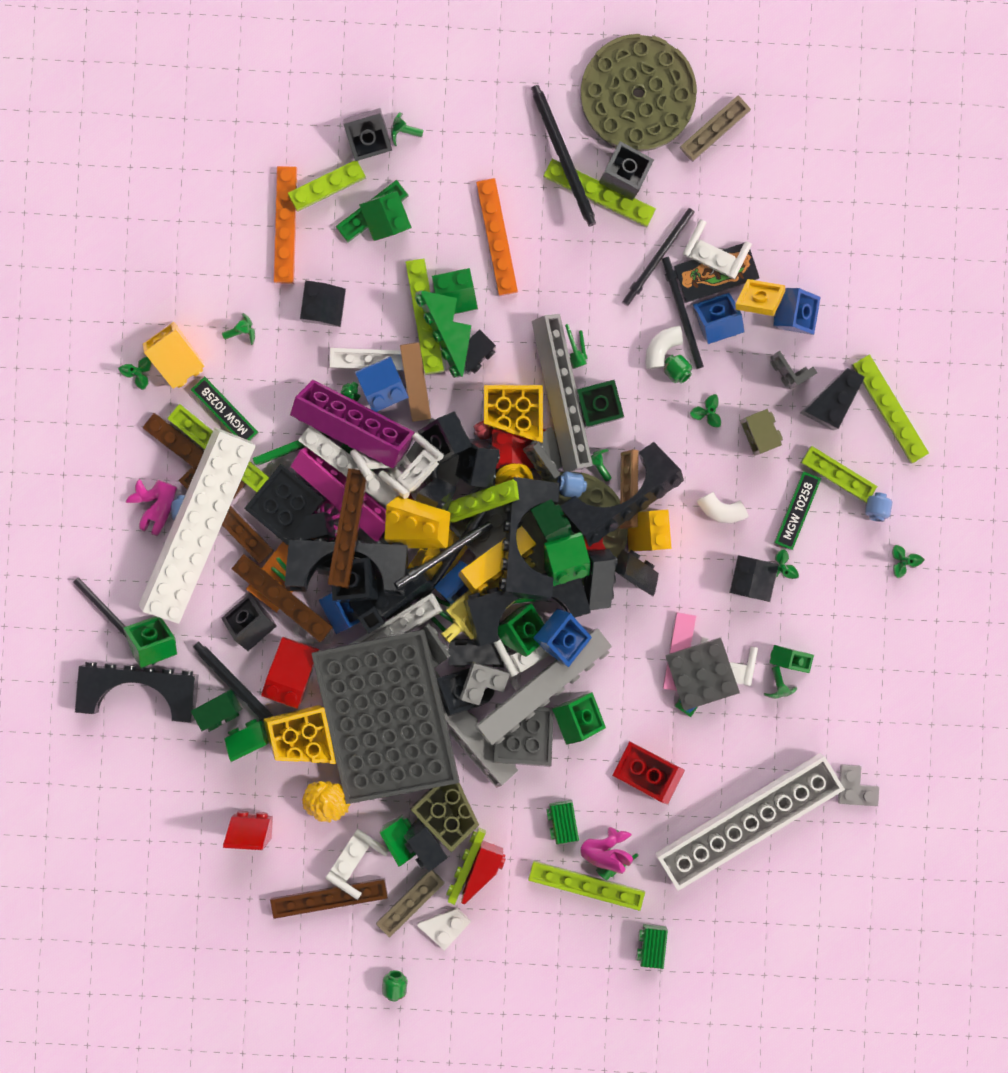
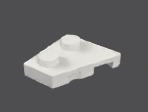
(445, 927)

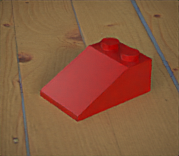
(511, 448)
(289, 673)
(648, 773)
(249, 831)
(485, 867)

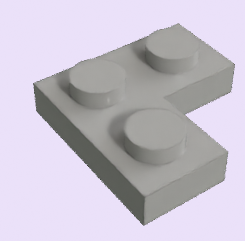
(479, 678)
(854, 792)

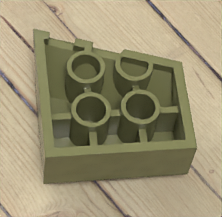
(446, 814)

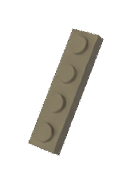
(715, 128)
(410, 903)

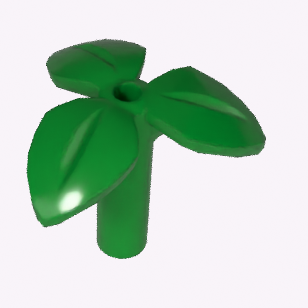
(400, 125)
(242, 326)
(129, 371)
(711, 404)
(597, 460)
(912, 560)
(788, 571)
(782, 689)

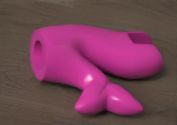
(160, 509)
(596, 851)

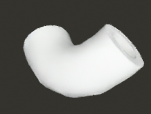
(660, 345)
(722, 512)

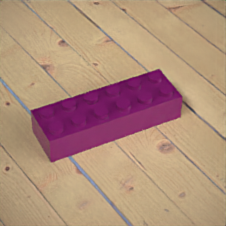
(352, 423)

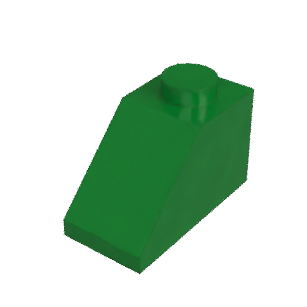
(791, 659)

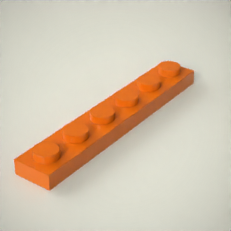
(285, 226)
(497, 237)

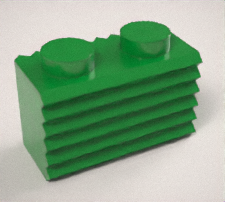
(563, 821)
(653, 946)

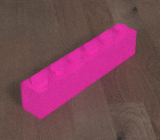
(332, 485)

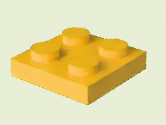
(760, 297)

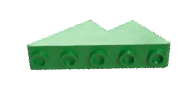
(451, 335)

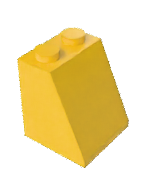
(173, 356)
(651, 533)

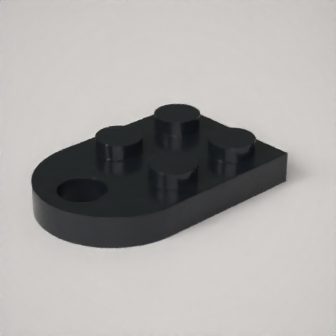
(451, 689)

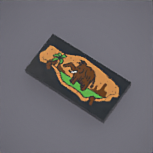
(701, 281)

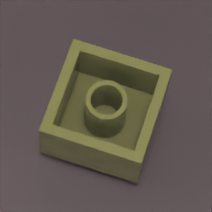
(761, 432)

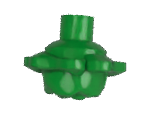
(350, 391)

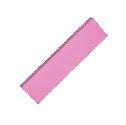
(681, 639)

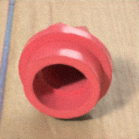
(482, 431)

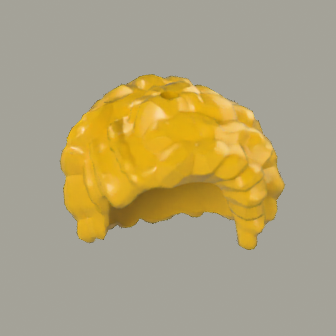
(325, 801)

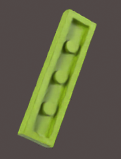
(326, 185)
(838, 474)
(483, 500)
(462, 872)

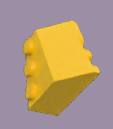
(515, 409)
(416, 524)
(300, 736)

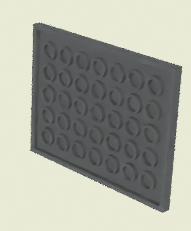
(385, 717)

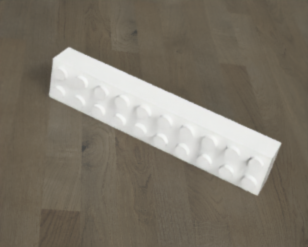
(196, 525)
(749, 821)

